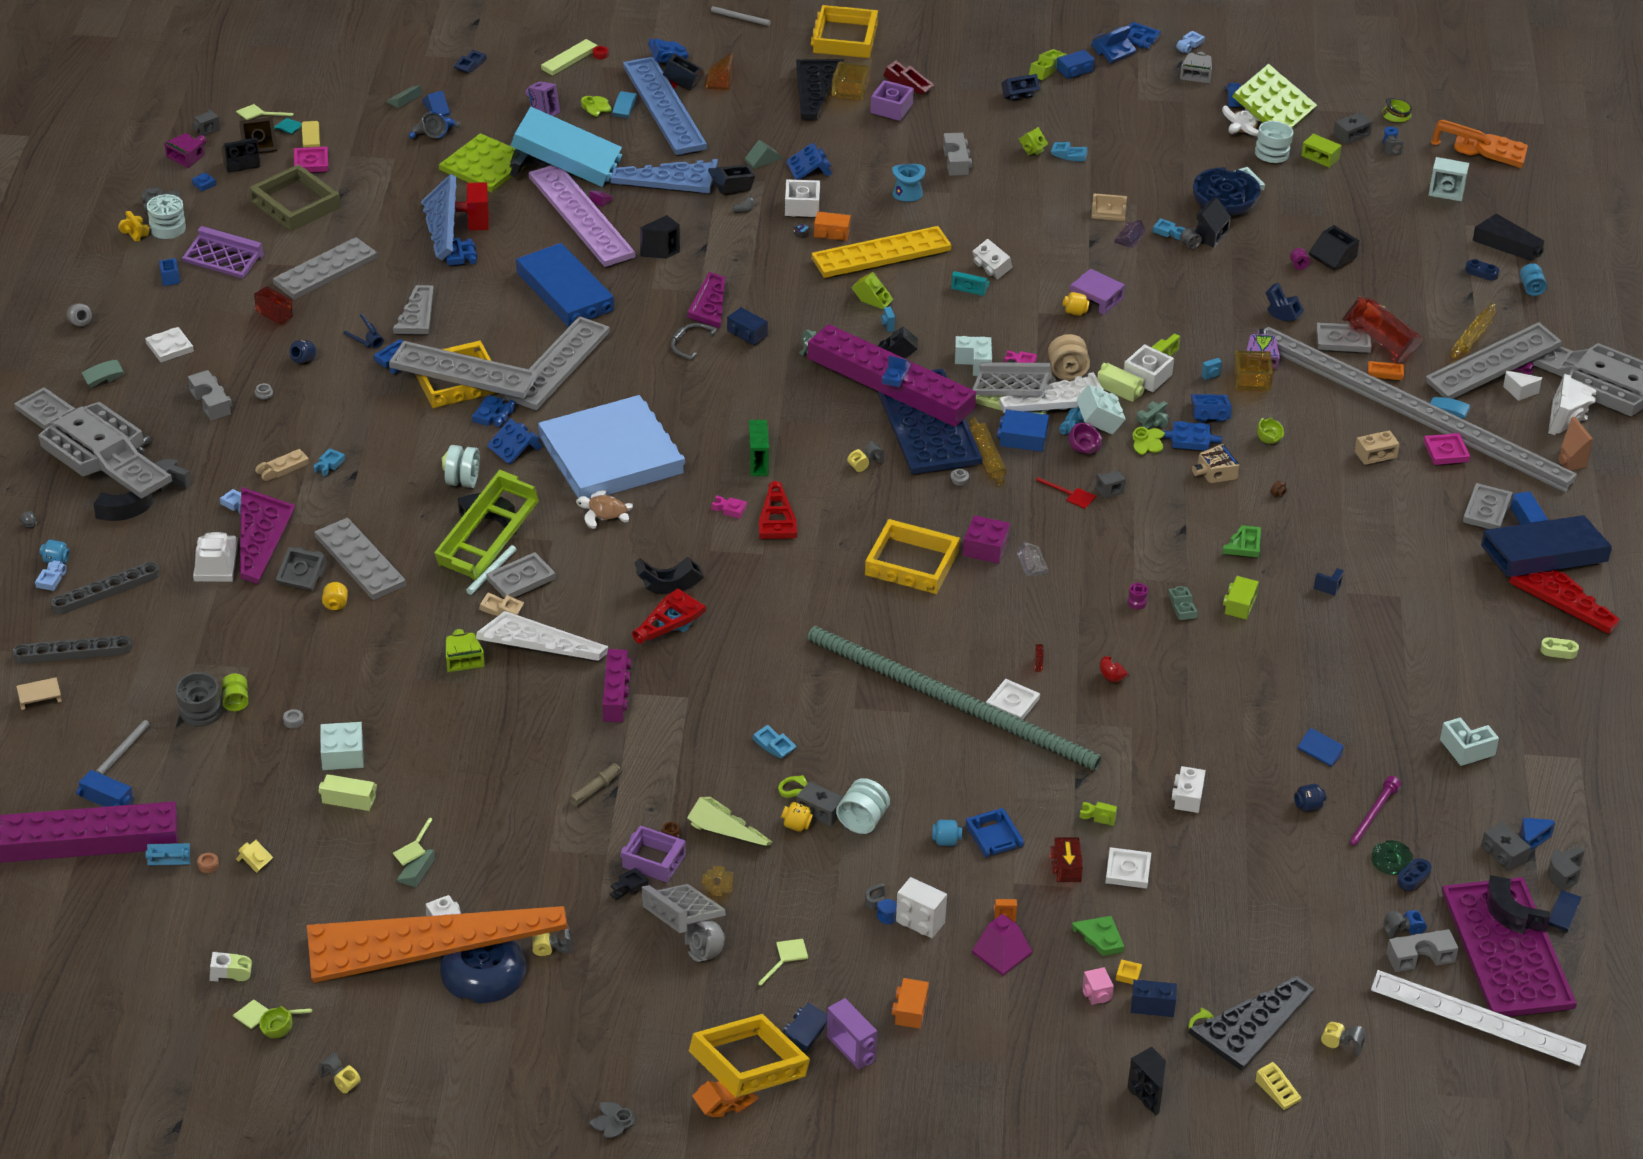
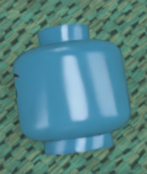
(55, 551)
(946, 832)

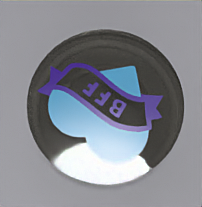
(801, 230)

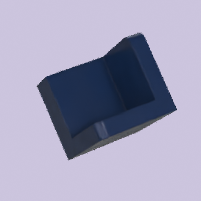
(1329, 584)

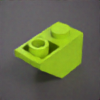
(872, 291)

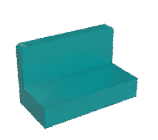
(969, 283)

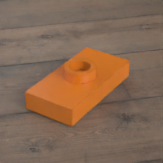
(1385, 370)

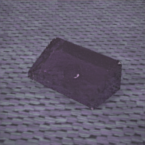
(1130, 234)

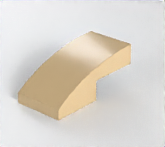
(496, 605)

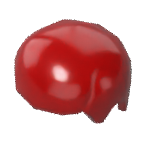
(1112, 671)

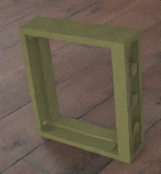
(260, 197)

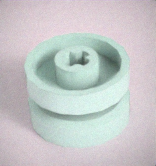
(462, 466)

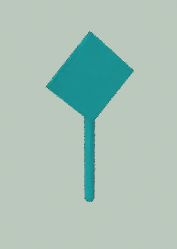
(288, 125)

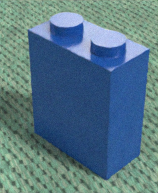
(1023, 430)

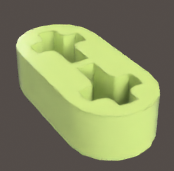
(1559, 648)

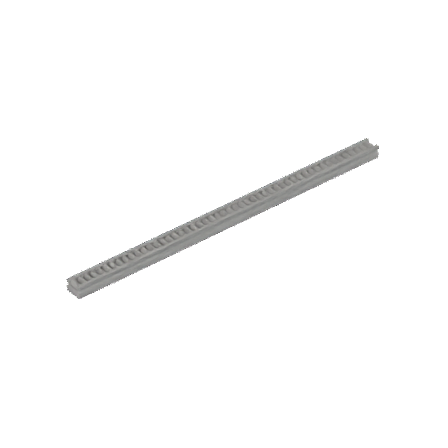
(1423, 412)

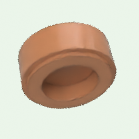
(208, 862)

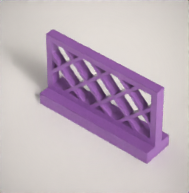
(228, 243)

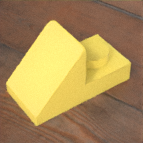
(311, 134)

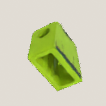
(463, 651)

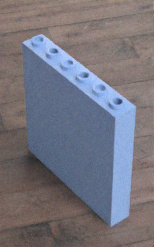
(611, 447)

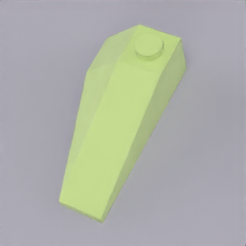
(716, 818)

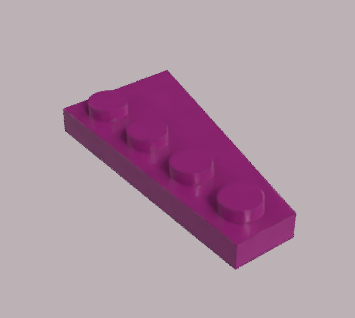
(709, 301)

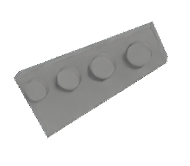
(417, 312)

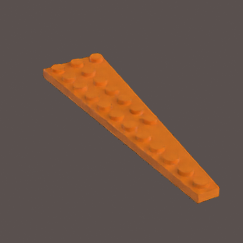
(376, 944)

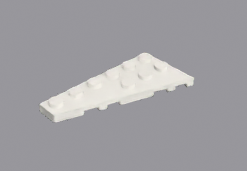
(1056, 396)
(526, 633)

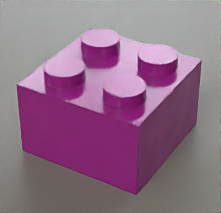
(986, 539)

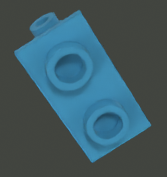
(1072, 418)
(168, 854)

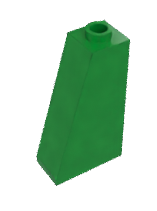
(758, 448)

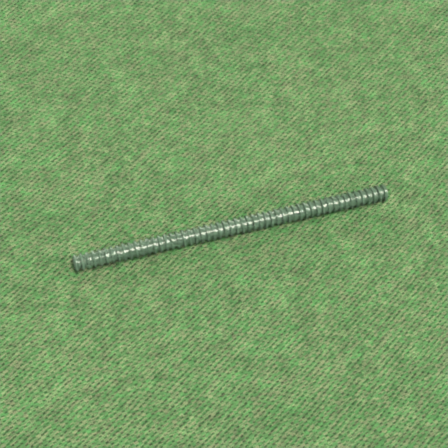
(954, 698)

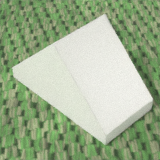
(1522, 385)

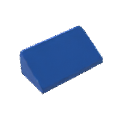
(1321, 747)

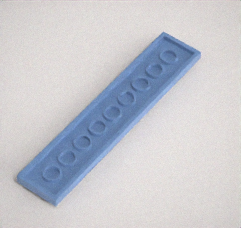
(665, 106)

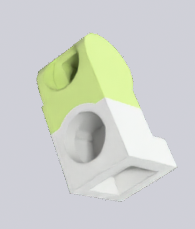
(230, 966)

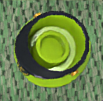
(1397, 110)

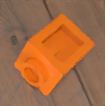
(1006, 907)

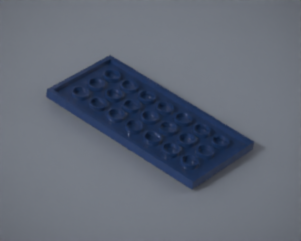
(927, 441)

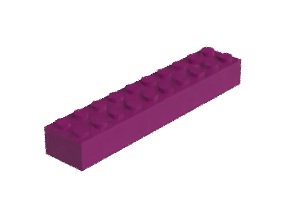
(868, 363)
(87, 831)

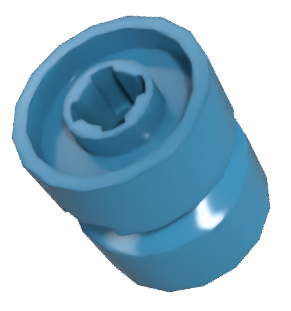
(1533, 279)

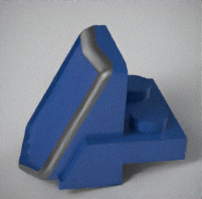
(1114, 44)

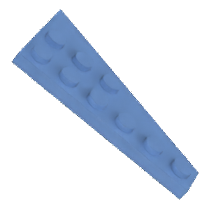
(668, 176)
(440, 215)

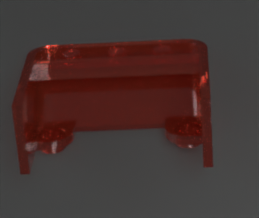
(1383, 327)

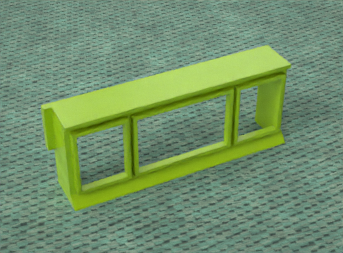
(485, 502)

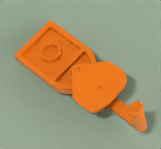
(1476, 142)

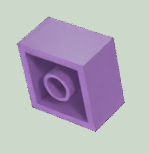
(892, 100)

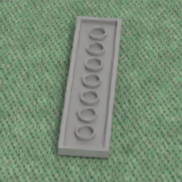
(562, 360)
(1493, 361)
(463, 369)

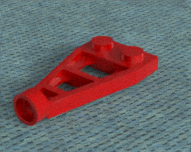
(777, 528)
(680, 602)

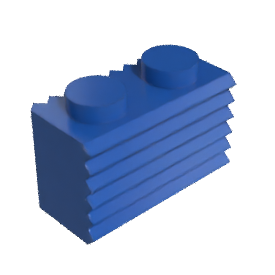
(1075, 64)

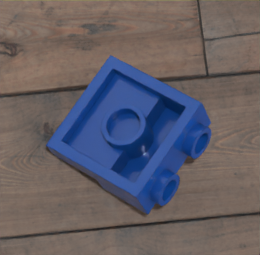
(664, 50)
(1211, 407)

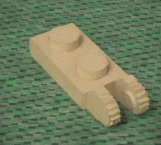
(282, 465)

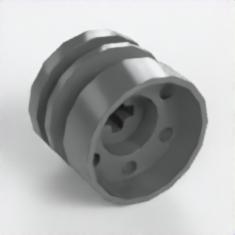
(198, 699)

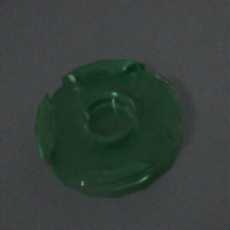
(1391, 857)

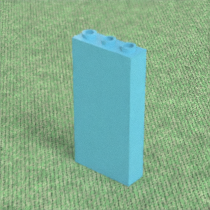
(566, 147)

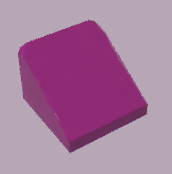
(599, 197)

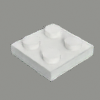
(169, 344)
(1014, 699)
(1128, 868)

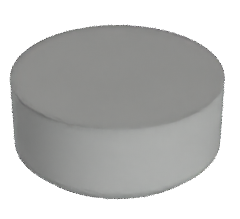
(293, 718)

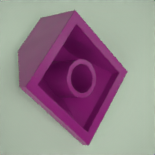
(1002, 945)

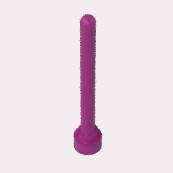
(1390, 786)

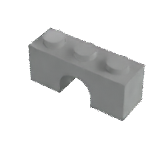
(957, 154)
(213, 397)
(1437, 945)

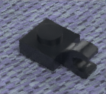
(629, 881)

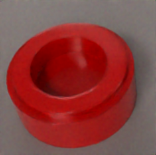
(600, 52)

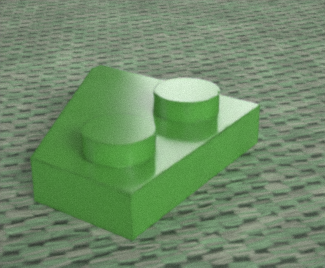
(1244, 542)
(1100, 934)

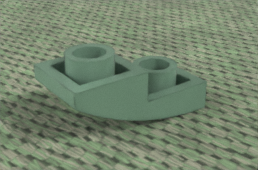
(107, 370)
(1182, 603)

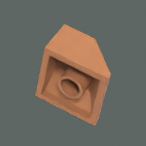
(1575, 447)

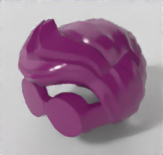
(1085, 438)

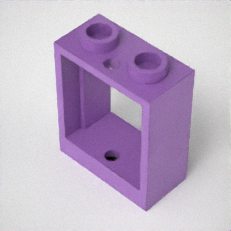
(645, 836)
(851, 1033)

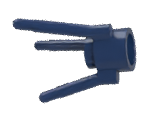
(373, 338)

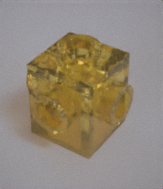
(725, 877)

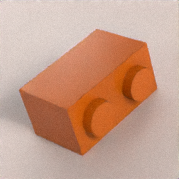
(832, 226)
(911, 1003)

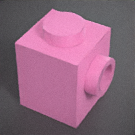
(1097, 986)

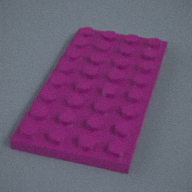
(1512, 968)

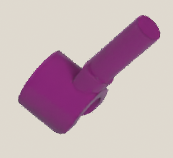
(1526, 369)

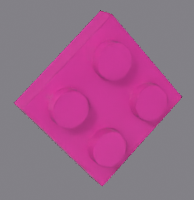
(313, 158)
(1446, 449)

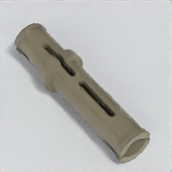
(601, 780)

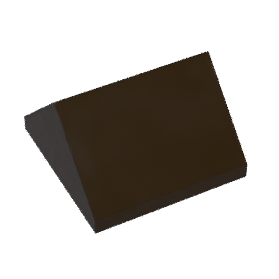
(262, 130)

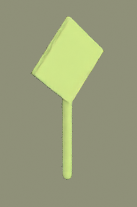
(253, 111)
(413, 849)
(788, 951)
(252, 1012)

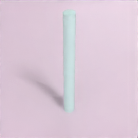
(497, 564)

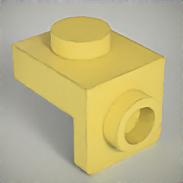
(254, 855)

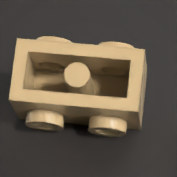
(1377, 447)

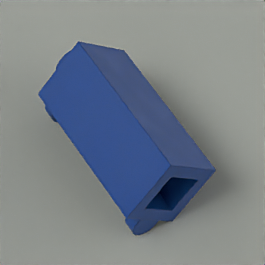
(1526, 508)
(104, 790)

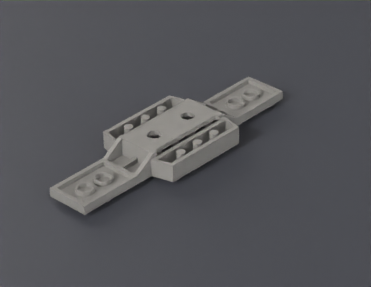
(1607, 366)
(113, 454)

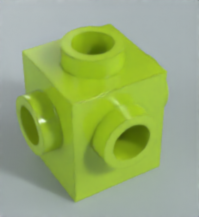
(1033, 141)

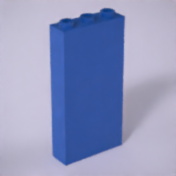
(564, 284)

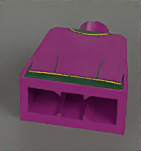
(185, 149)

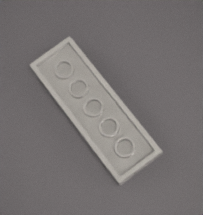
(325, 268)
(360, 558)

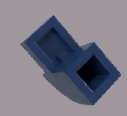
(1282, 307)

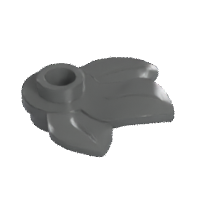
(613, 1120)

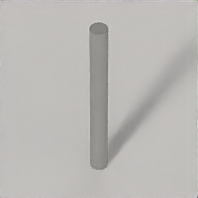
(741, 16)
(123, 747)

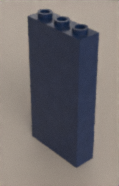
(1546, 545)

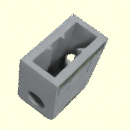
(1197, 68)

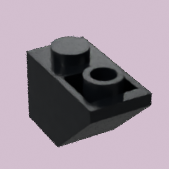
(900, 343)

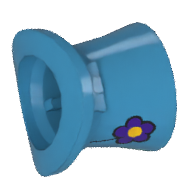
(908, 182)

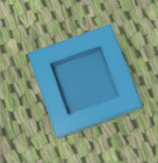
(888, 319)
(1211, 368)

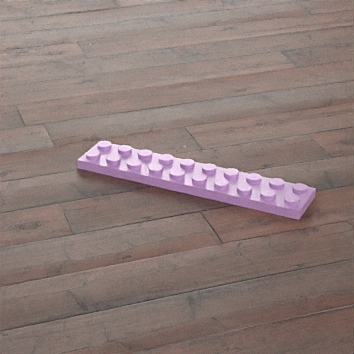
(582, 215)

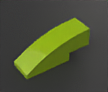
(1046, 64)

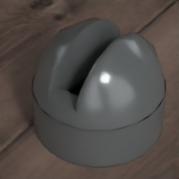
(28, 519)

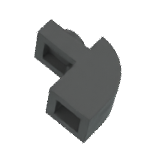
(179, 475)
(1564, 867)

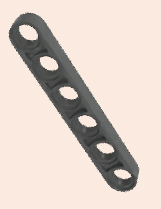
(105, 585)
(72, 649)

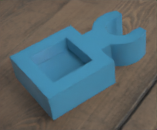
(1167, 228)
(329, 460)

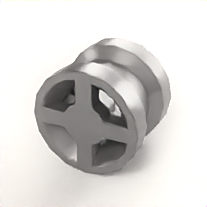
(1190, 238)

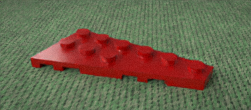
(1568, 596)

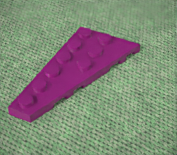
(261, 529)

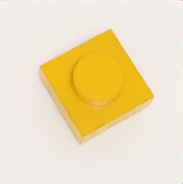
(1128, 971)

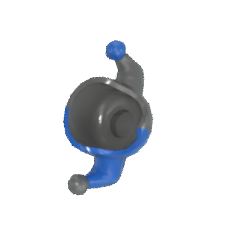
(433, 125)

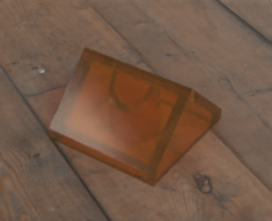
(721, 74)

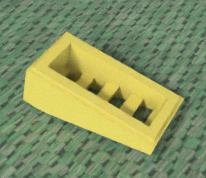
(1270, 1074)

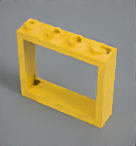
(849, 16)
(461, 392)
(919, 537)
(790, 1068)

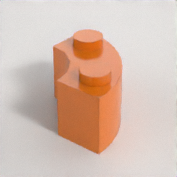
(717, 1100)

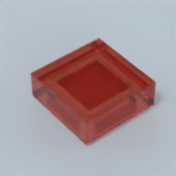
(1039, 657)

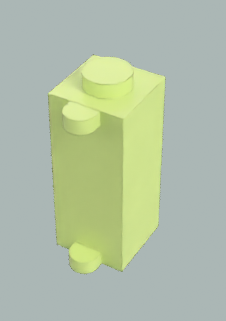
(1120, 382)
(347, 792)

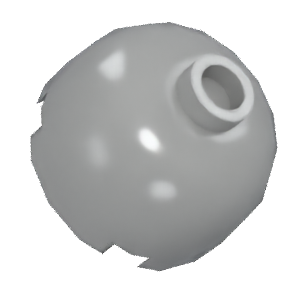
(704, 939)

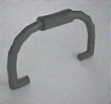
(680, 333)

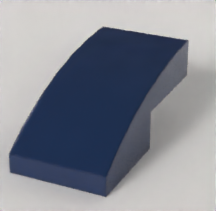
(471, 62)
(1564, 910)

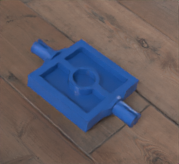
(1191, 436)

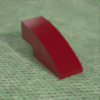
(907, 76)

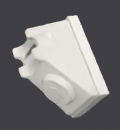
(1569, 401)
(215, 557)

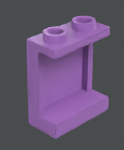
(1099, 289)

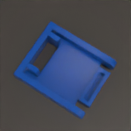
(996, 837)

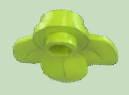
(595, 105)
(1147, 440)

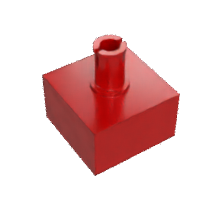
(476, 206)

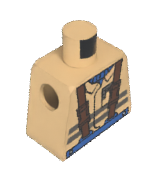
(1217, 465)

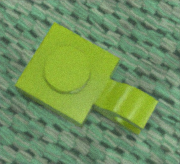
(1102, 813)

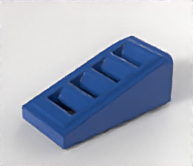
(169, 271)

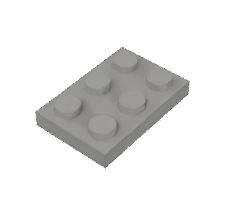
(1342, 338)
(1487, 507)
(521, 576)

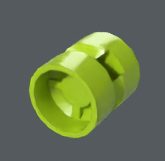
(234, 692)

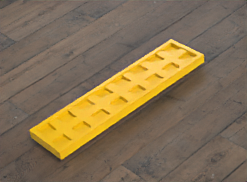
(881, 251)

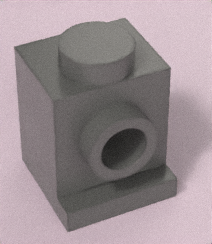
(206, 123)
(1110, 484)

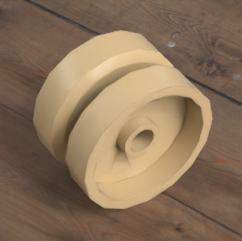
(1068, 357)

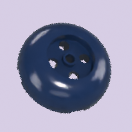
(1235, 190)
(476, 978)

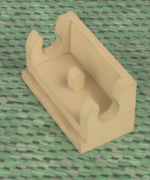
(1109, 207)
(38, 691)

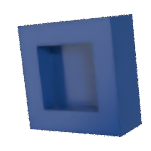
(203, 182)

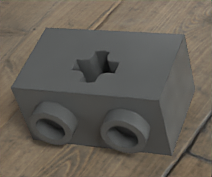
(1352, 128)
(821, 802)
(1505, 846)

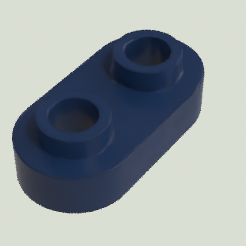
(1482, 269)
(1414, 874)

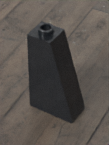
(1508, 237)

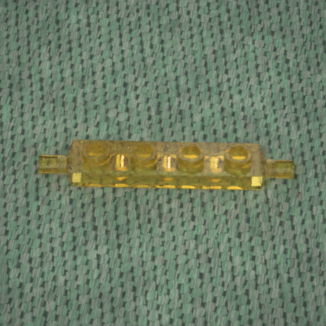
(1474, 330)
(990, 456)

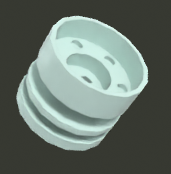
(1273, 141)
(166, 216)
(863, 806)

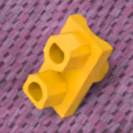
(133, 226)

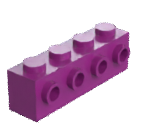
(615, 685)

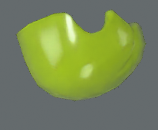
(1270, 431)
(276, 1022)

